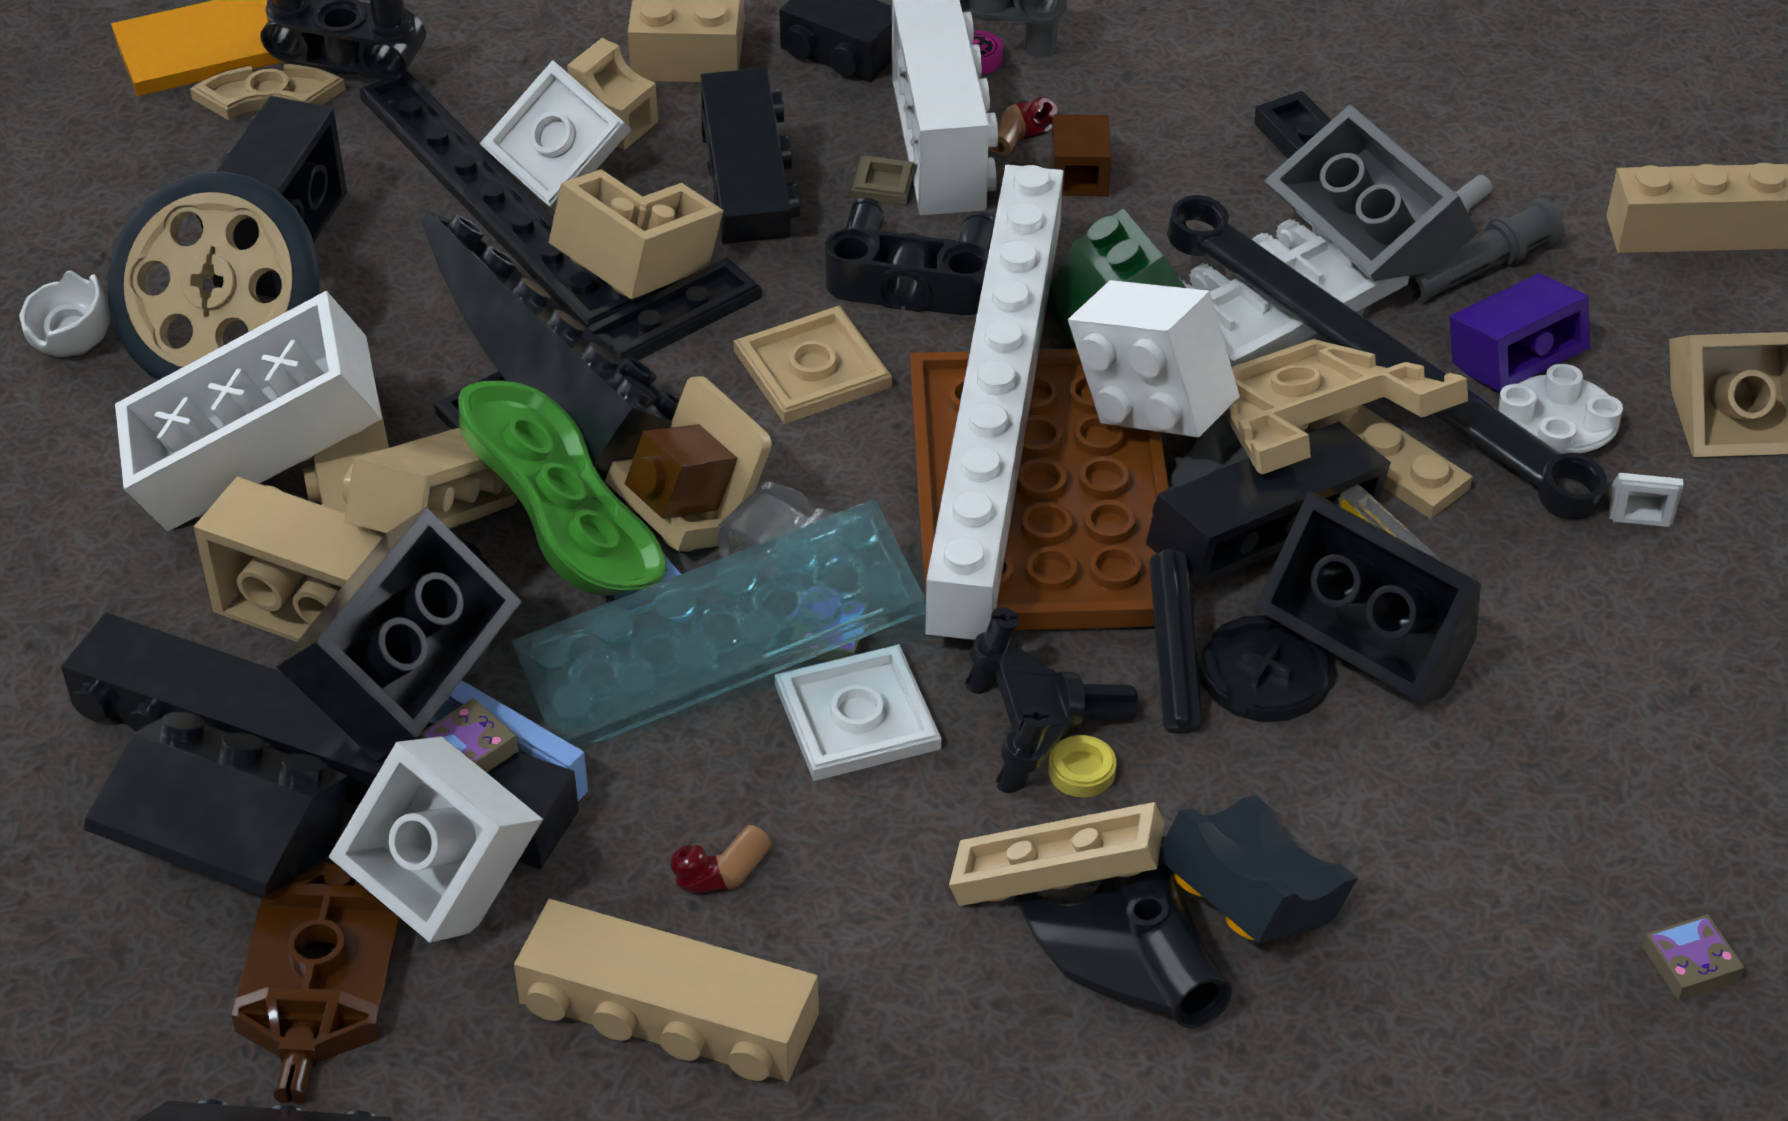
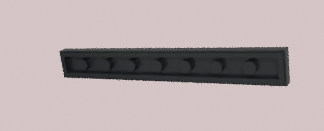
(489, 195)

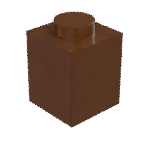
(1083, 153)
(680, 471)

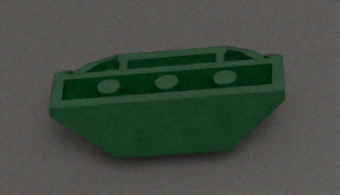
(1109, 251)

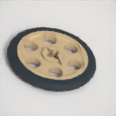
(152, 239)

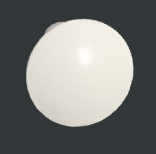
(1563, 409)

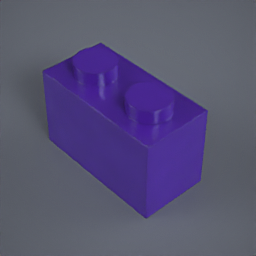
(1520, 331)

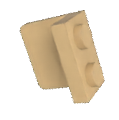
(733, 428)

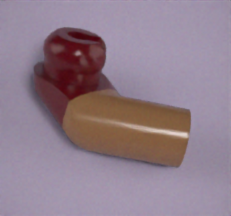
(1023, 122)
(724, 871)

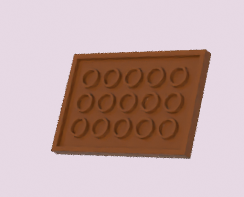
(1078, 500)

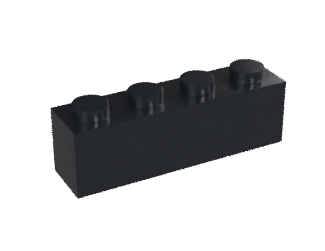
(1246, 516)

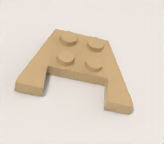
(1319, 381)

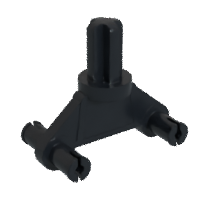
(1037, 699)

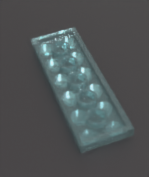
(719, 626)

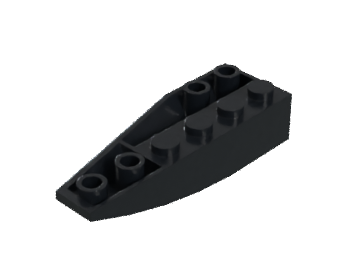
(546, 346)

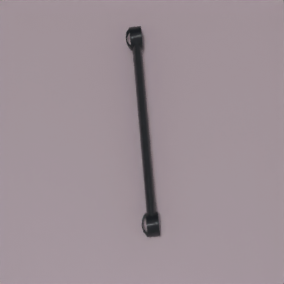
(1347, 328)

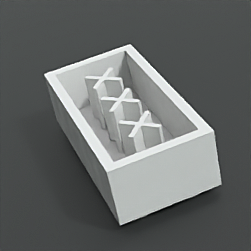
(943, 105)
(246, 410)

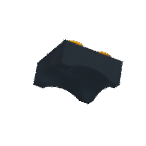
(1254, 871)

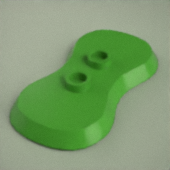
(547, 465)

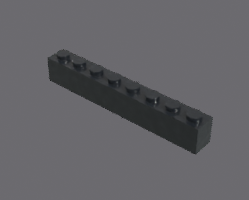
(145, 673)

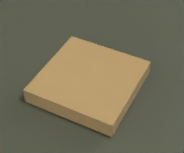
(812, 364)

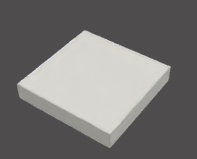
(554, 134)
(857, 712)

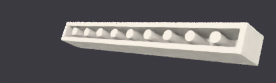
(994, 406)

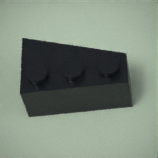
(747, 155)

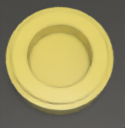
(1082, 766)

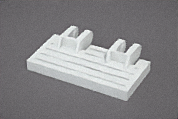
(1258, 326)

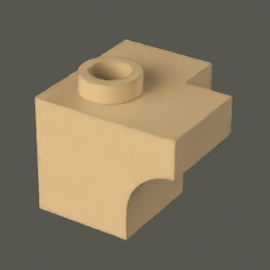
(617, 87)

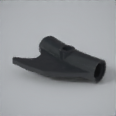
(1133, 946)

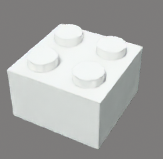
(1154, 357)
(435, 838)

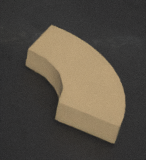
(246, 91)

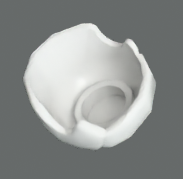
(66, 316)

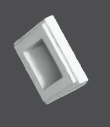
(1644, 499)

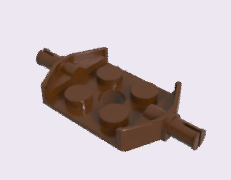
(319, 1005)

